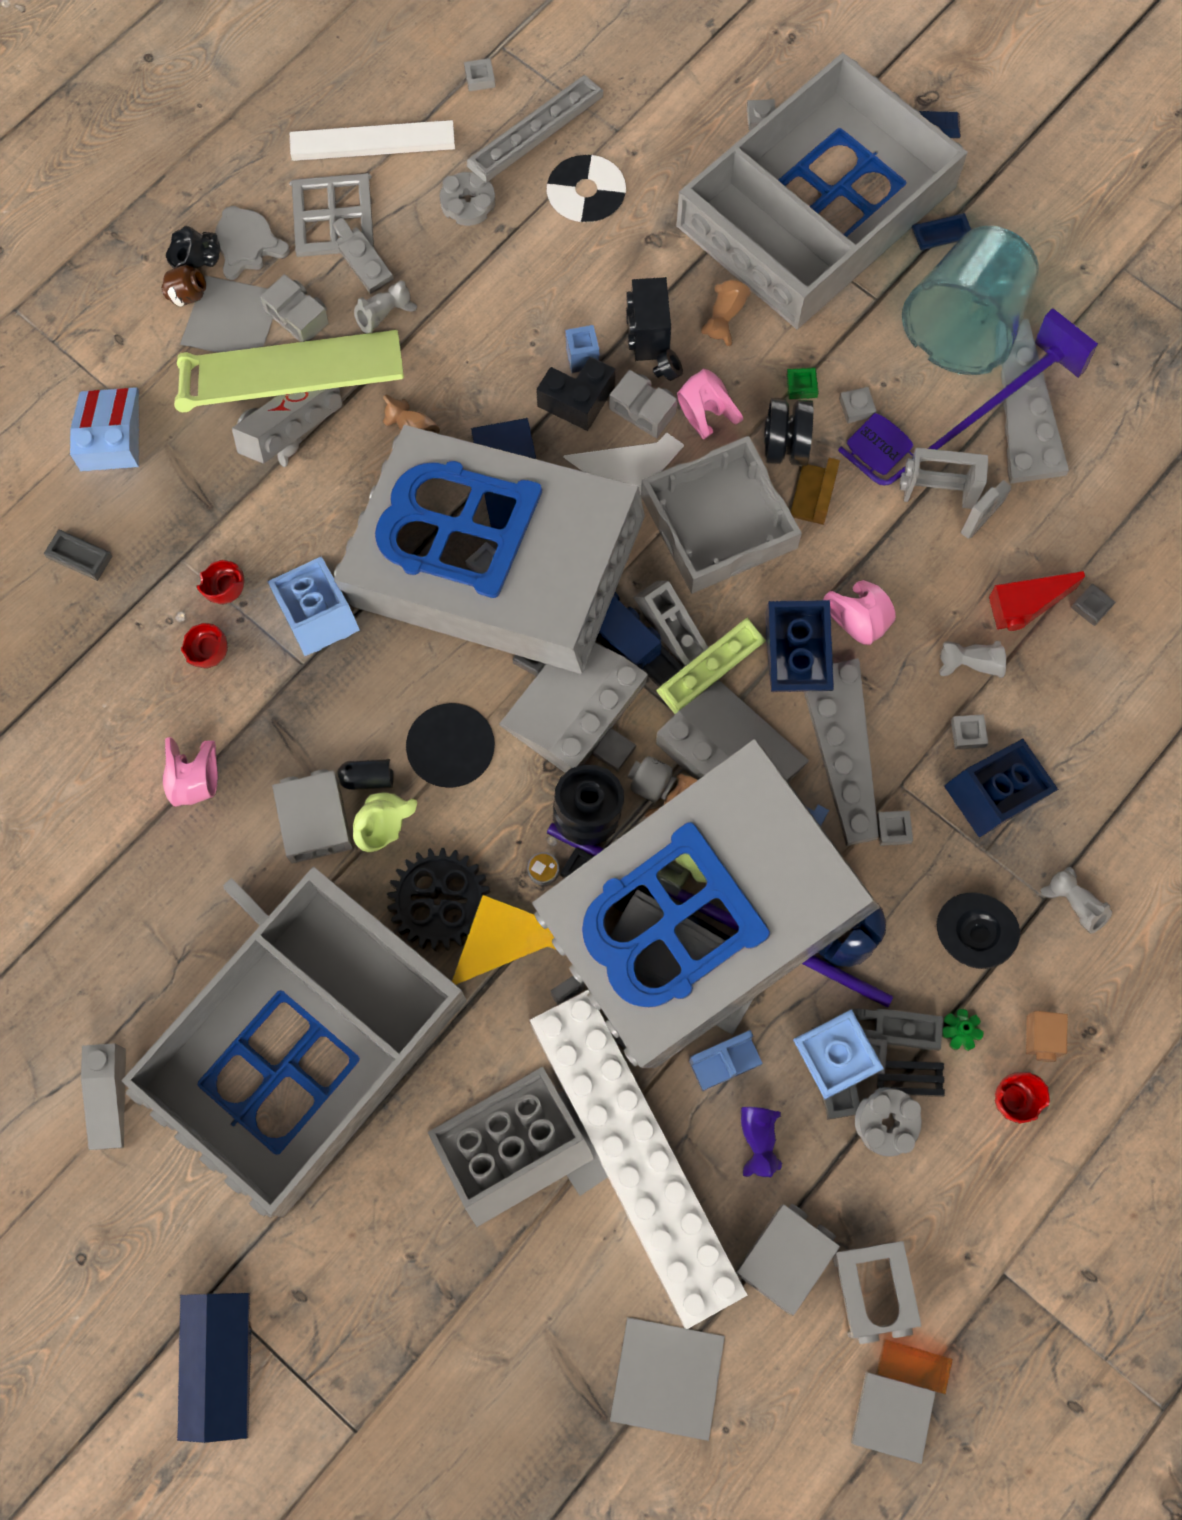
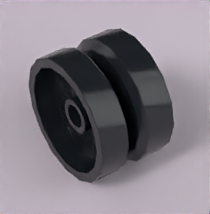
(788, 432)
(588, 804)

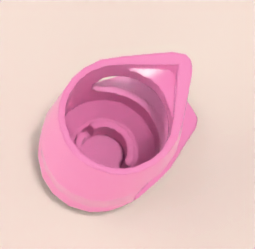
(703, 393)
(863, 617)
(190, 782)

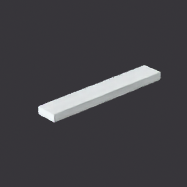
(372, 140)

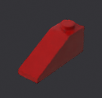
(1023, 601)

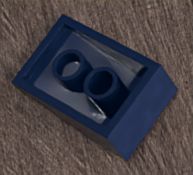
(799, 646)
(1000, 787)

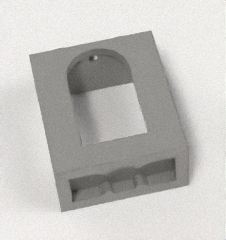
(970, 484)
(858, 1320)

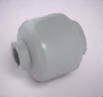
(651, 779)

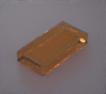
(914, 1366)

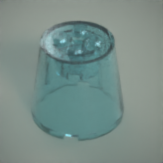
(973, 301)

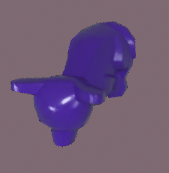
(759, 1132)

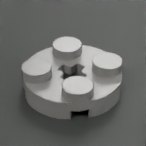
(465, 212)
(901, 1135)

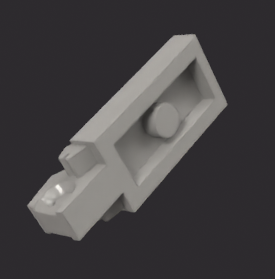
(361, 256)

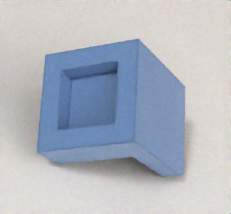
(581, 345)

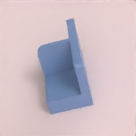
(725, 1061)

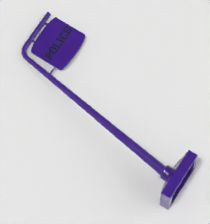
(883, 444)

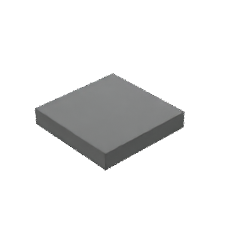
(893, 1417)

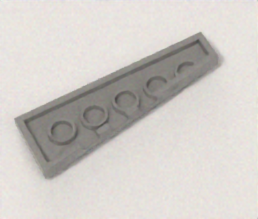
(1030, 424)
(844, 748)

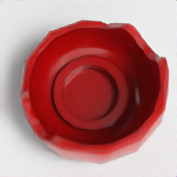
(221, 582)
(204, 645)
(1021, 1097)

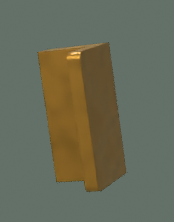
(814, 492)

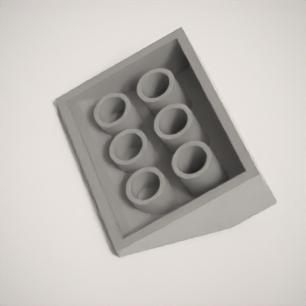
(570, 712)
(716, 728)
(510, 1146)

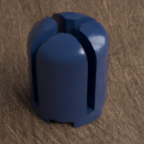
(859, 944)

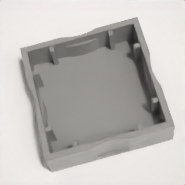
(720, 514)

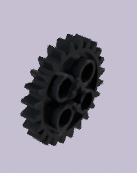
(442, 871)

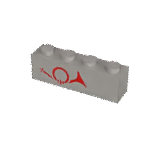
(283, 422)

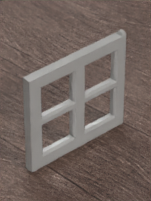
(332, 214)

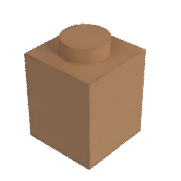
(1046, 1035)

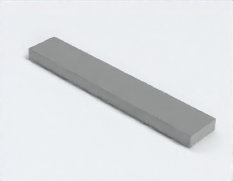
(534, 128)

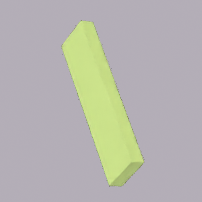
(710, 665)

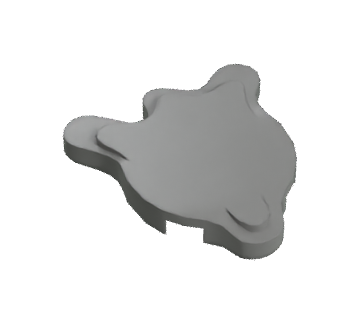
(245, 240)

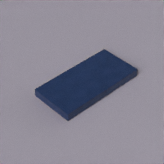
(510, 437)

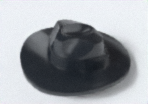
(978, 930)

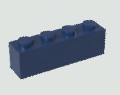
(627, 635)

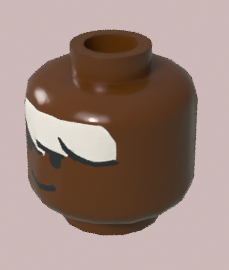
(183, 285)

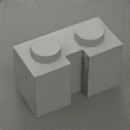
(293, 309)
(642, 404)

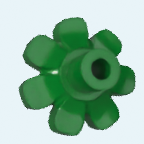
(957, 1032)

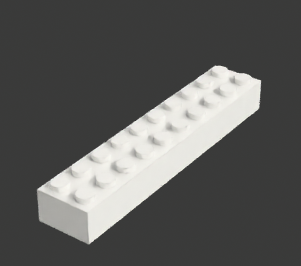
(638, 1160)

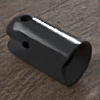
(366, 774)

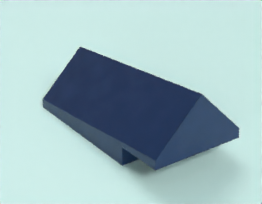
(214, 1367)

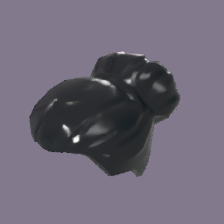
(193, 248)

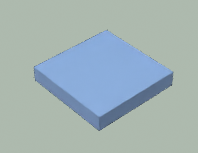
(838, 1054)

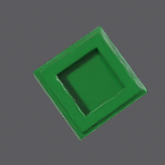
(802, 383)

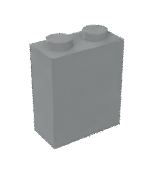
(312, 816)
(788, 1258)

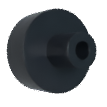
(668, 365)

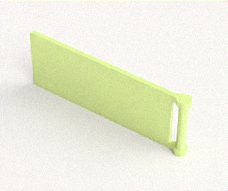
(289, 368)

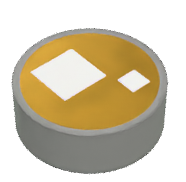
(543, 868)

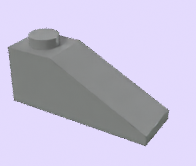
(671, 620)
(104, 1094)

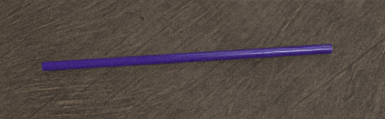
(726, 918)

